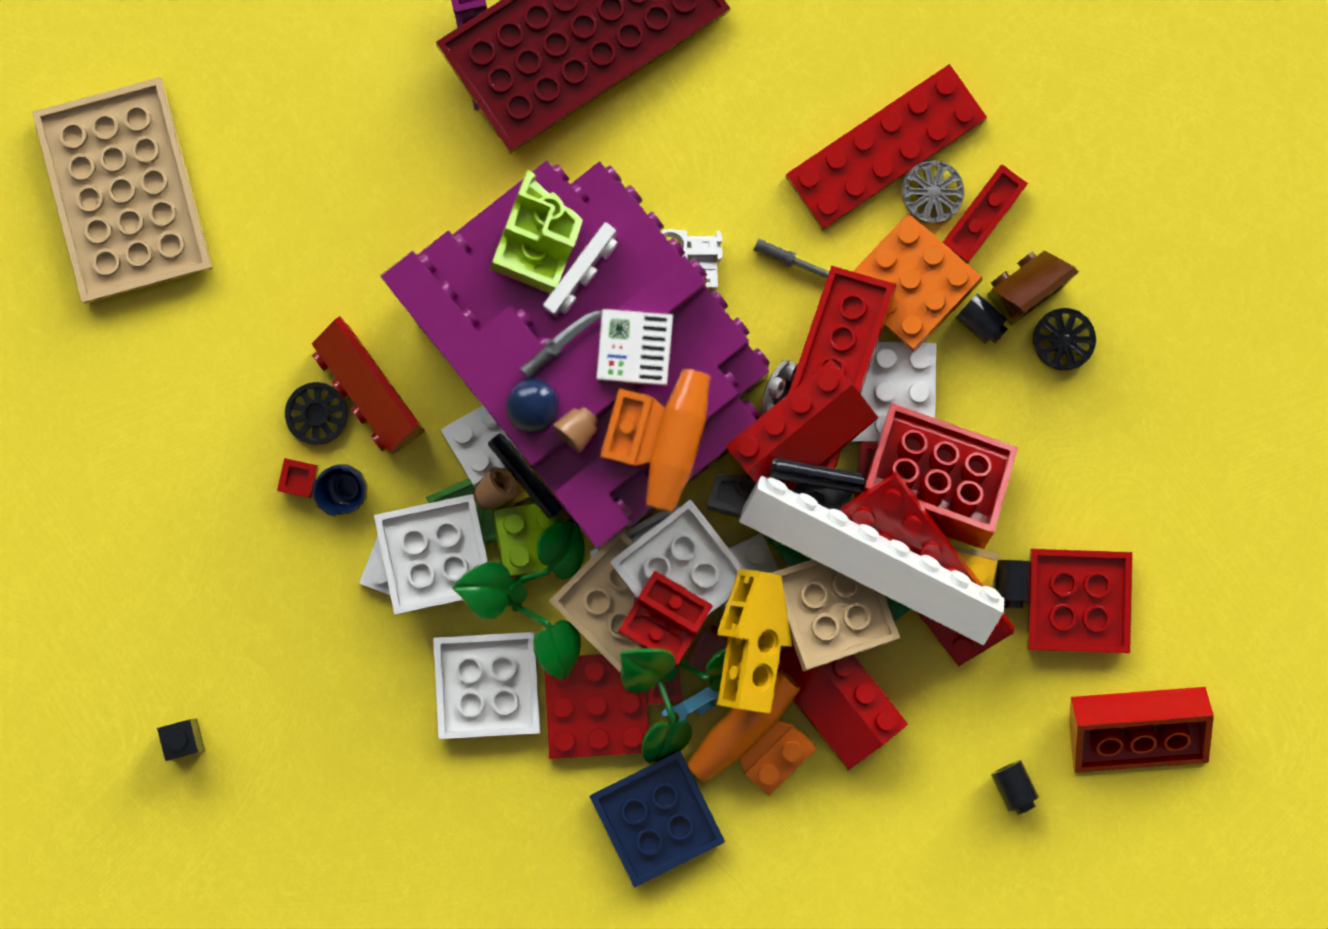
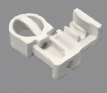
(703, 250)

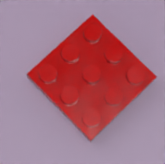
(1080, 601)
(594, 712)

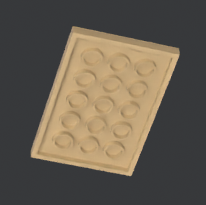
(122, 190)

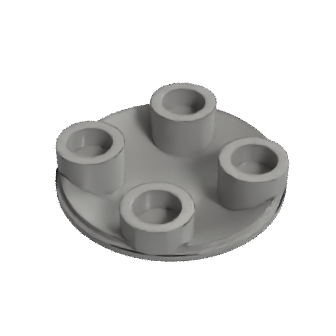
(778, 384)

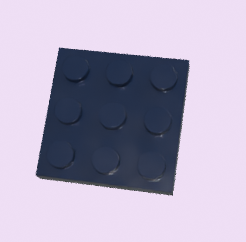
(657, 818)

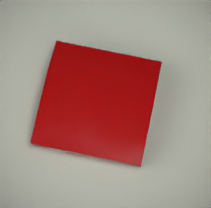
(665, 617)

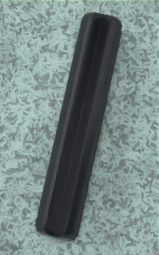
(525, 475)
(817, 476)

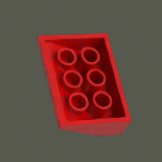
(948, 469)

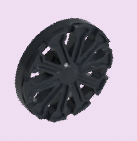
(1064, 339)
(316, 413)

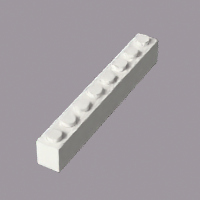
(872, 559)

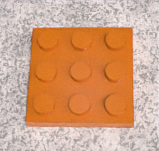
(927, 280)

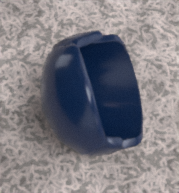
(532, 405)
(340, 490)

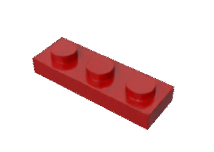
(984, 213)

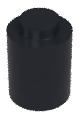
(982, 320)
(1013, 582)
(1015, 787)

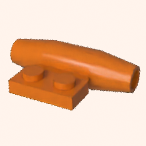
(665, 437)
(765, 746)

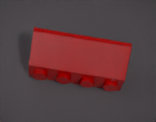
(367, 387)
(805, 424)
(844, 706)
(1140, 729)

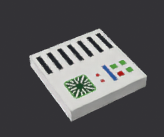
(634, 347)

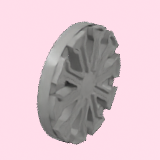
(932, 191)

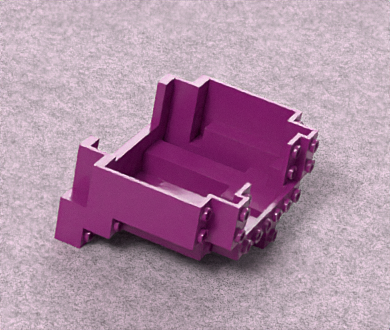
(497, 324)

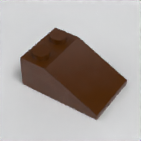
(1030, 285)

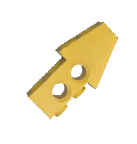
(755, 630)

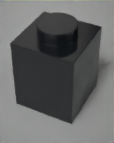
(181, 739)

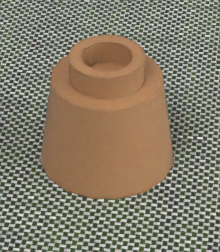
(576, 428)
(495, 489)

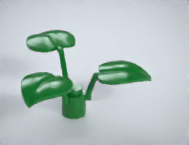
(490, 590)
(649, 667)

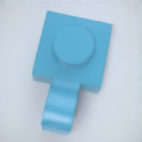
(698, 702)

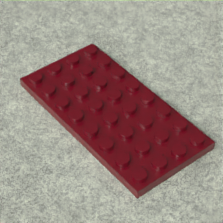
(549, 58)

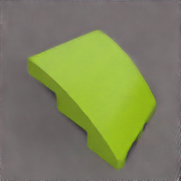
(536, 237)

